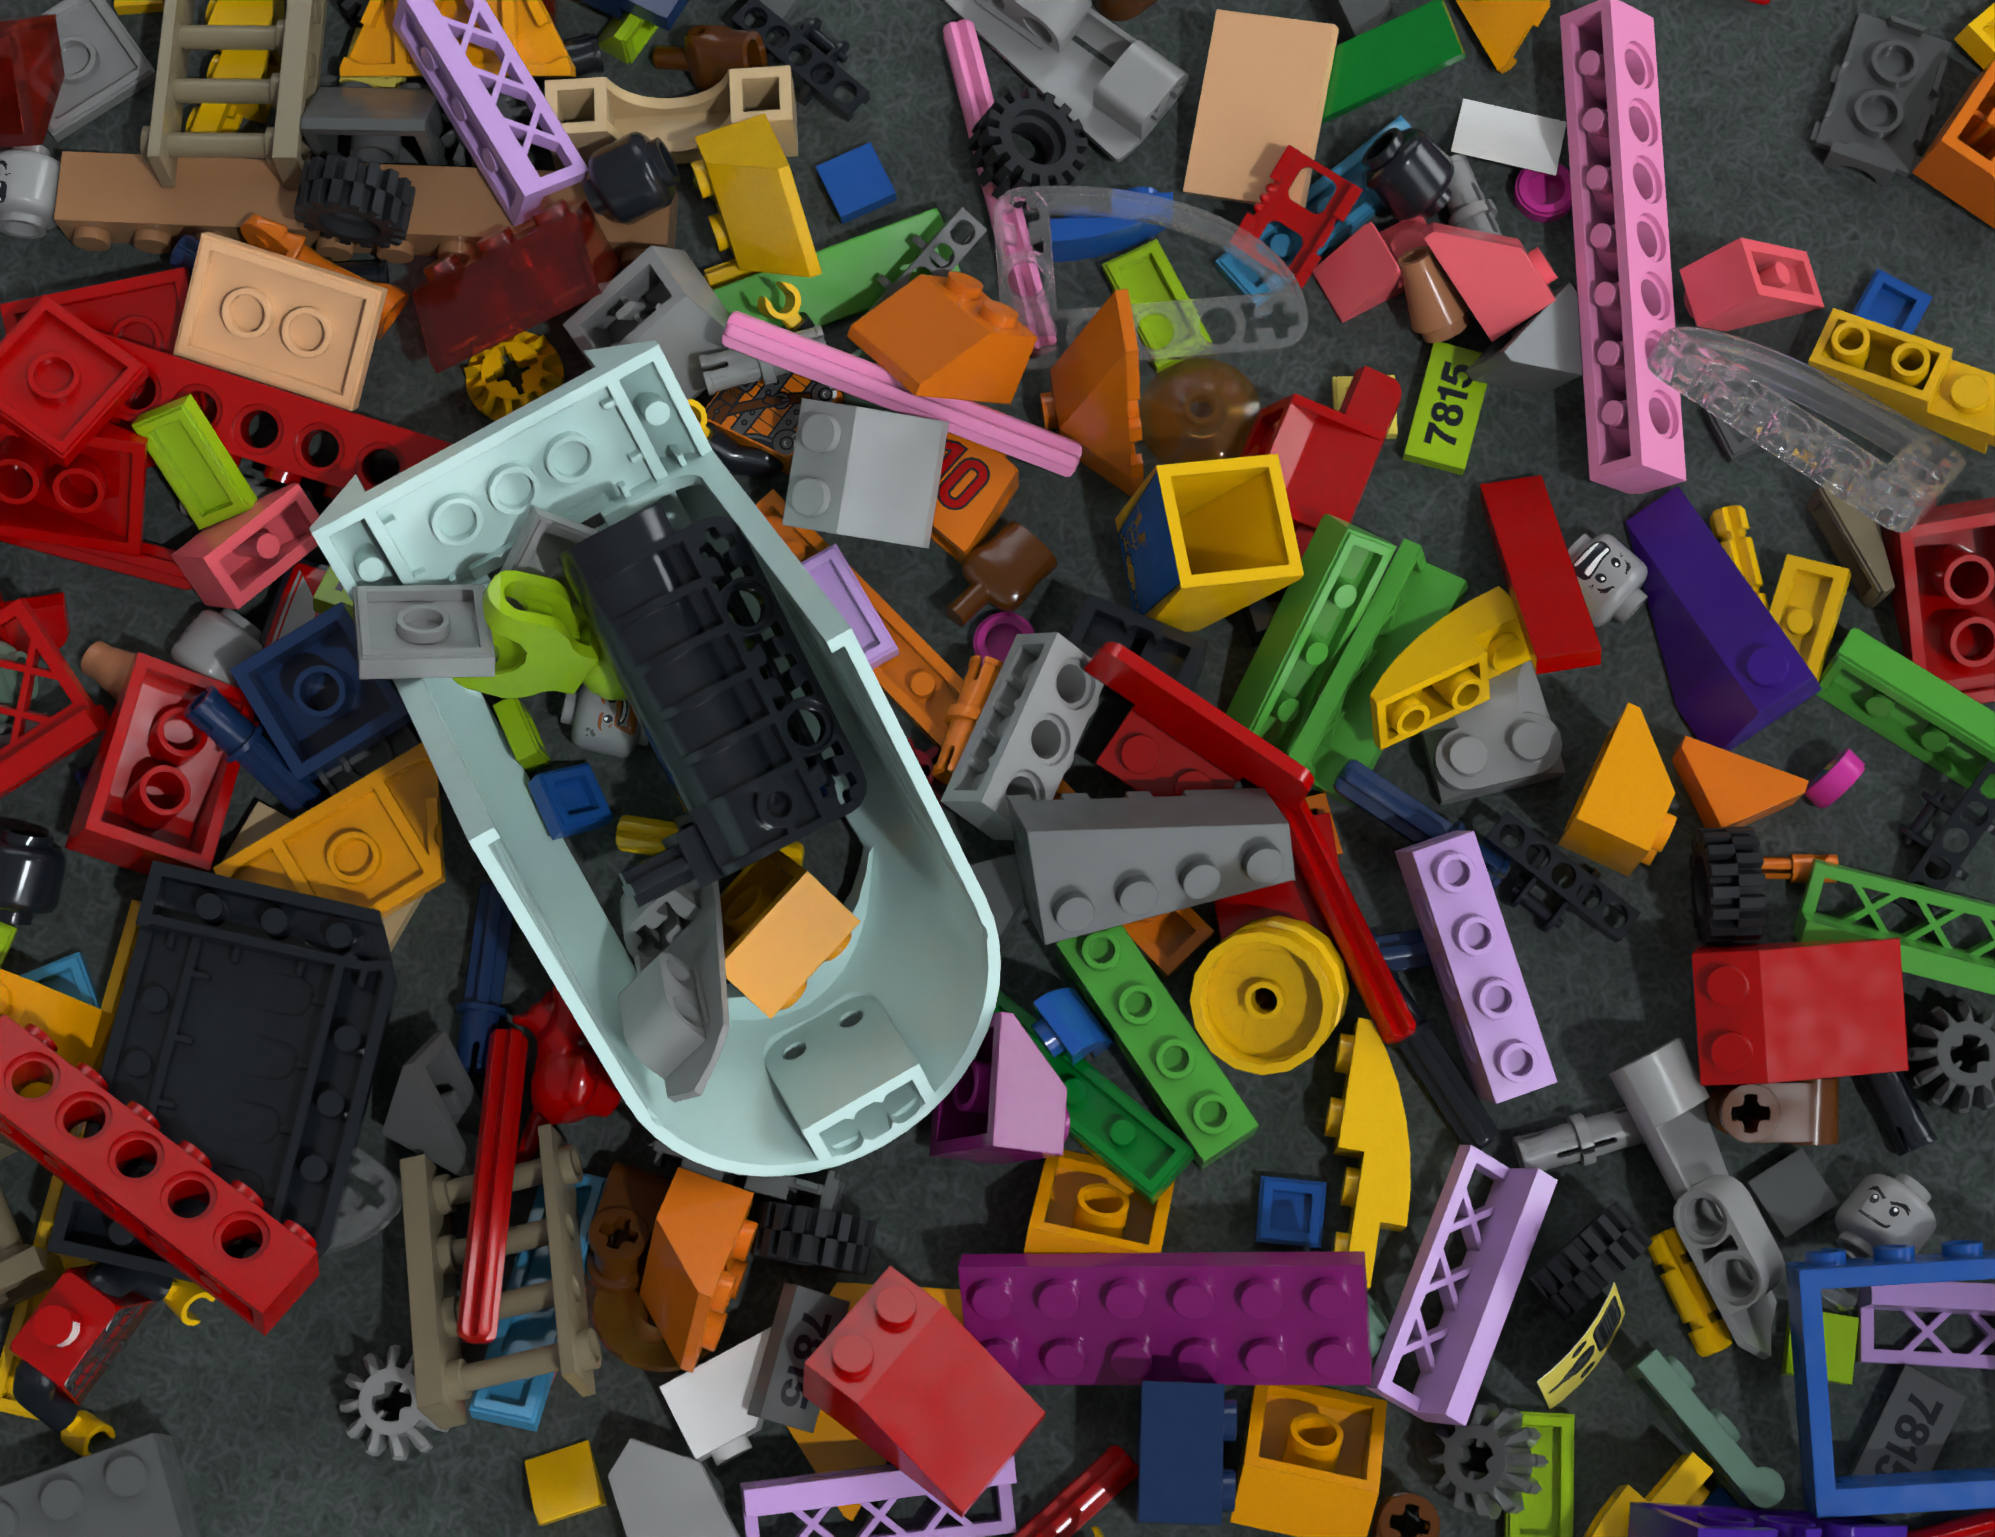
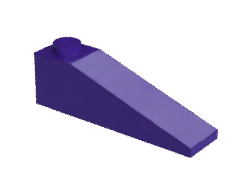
(1717, 639)
(1727, 1521)

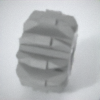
(370, 1404)

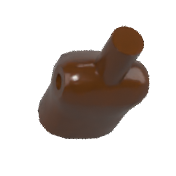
(711, 52)
(1002, 573)

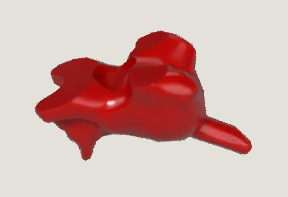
(567, 1074)

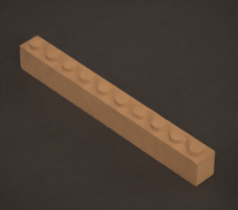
(122, 201)

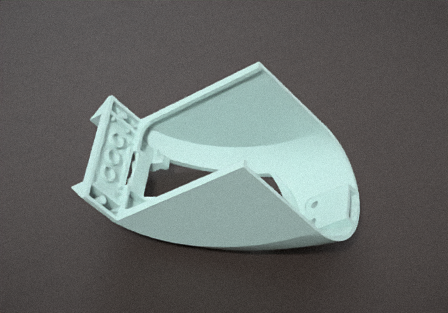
(918, 983)

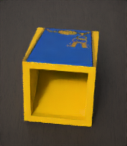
(1208, 539)

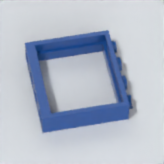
(1872, 1493)

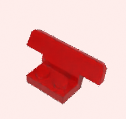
(1326, 451)
(1182, 741)

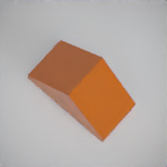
(1730, 787)

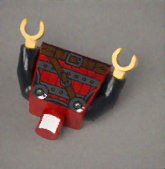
(80, 1334)

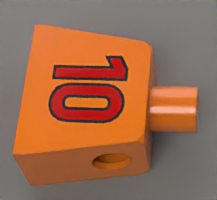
(971, 495)

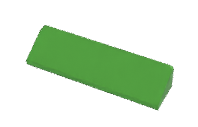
(847, 276)
(1310, 631)
(1911, 708)

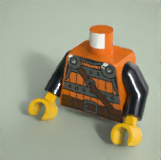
(757, 424)

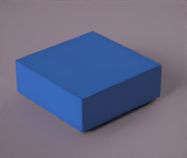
(856, 183)
(1892, 302)
(570, 801)
(1290, 1212)

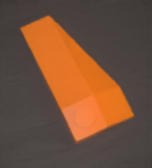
(1098, 395)

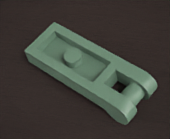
(1704, 1431)

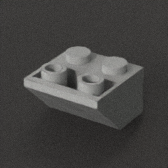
(662, 301)

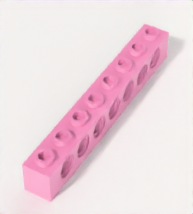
(1621, 245)

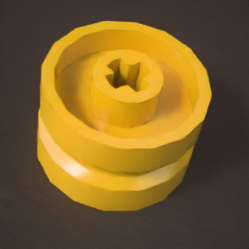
(1242, 1021)

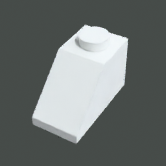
(715, 1401)

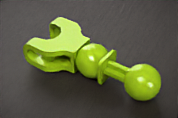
(544, 645)

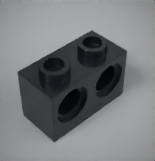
(1161, 645)

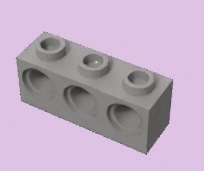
(1024, 731)

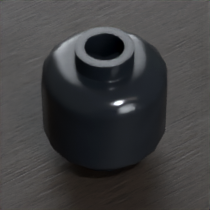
(1408, 173)
(631, 178)
(29, 875)

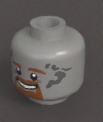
(602, 724)

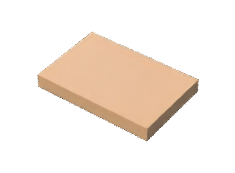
(1257, 97)
(280, 321)

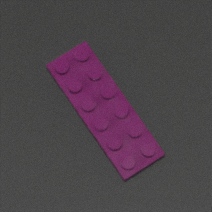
(1171, 1317)

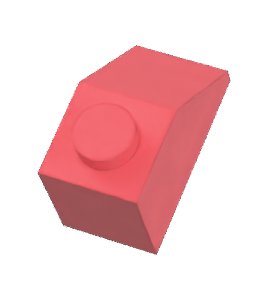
(1493, 275)
(1749, 285)
(250, 550)

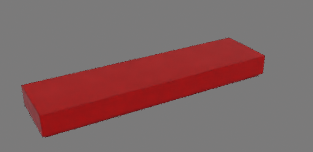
(1540, 575)

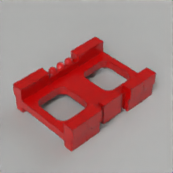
(1312, 227)

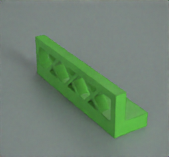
(1403, 607)
(1919, 956)

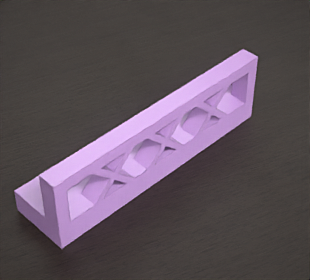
(474, 111)
(1935, 1297)
(1477, 1300)
(865, 1486)

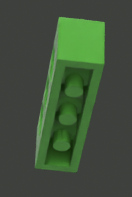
(1157, 1042)

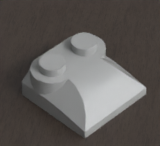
(1496, 742)

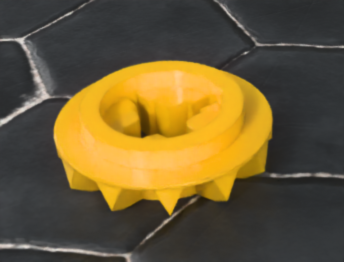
(500, 398)

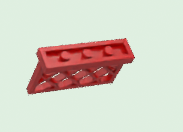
(57, 734)

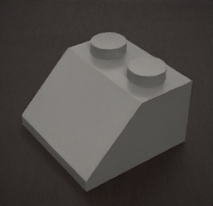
(865, 473)

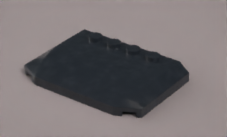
(253, 1039)

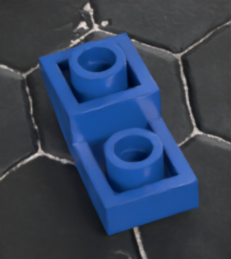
(1093, 236)
(1068, 1026)

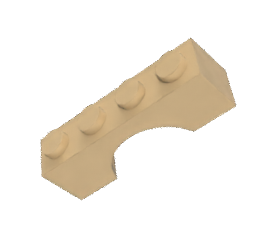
(601, 112)

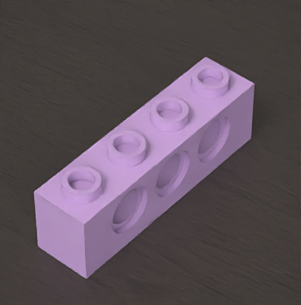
(1476, 966)

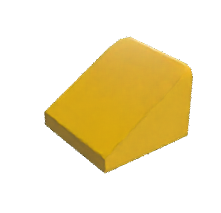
(564, 1483)

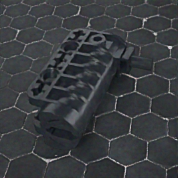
(711, 698)

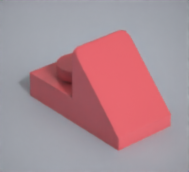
(1366, 267)

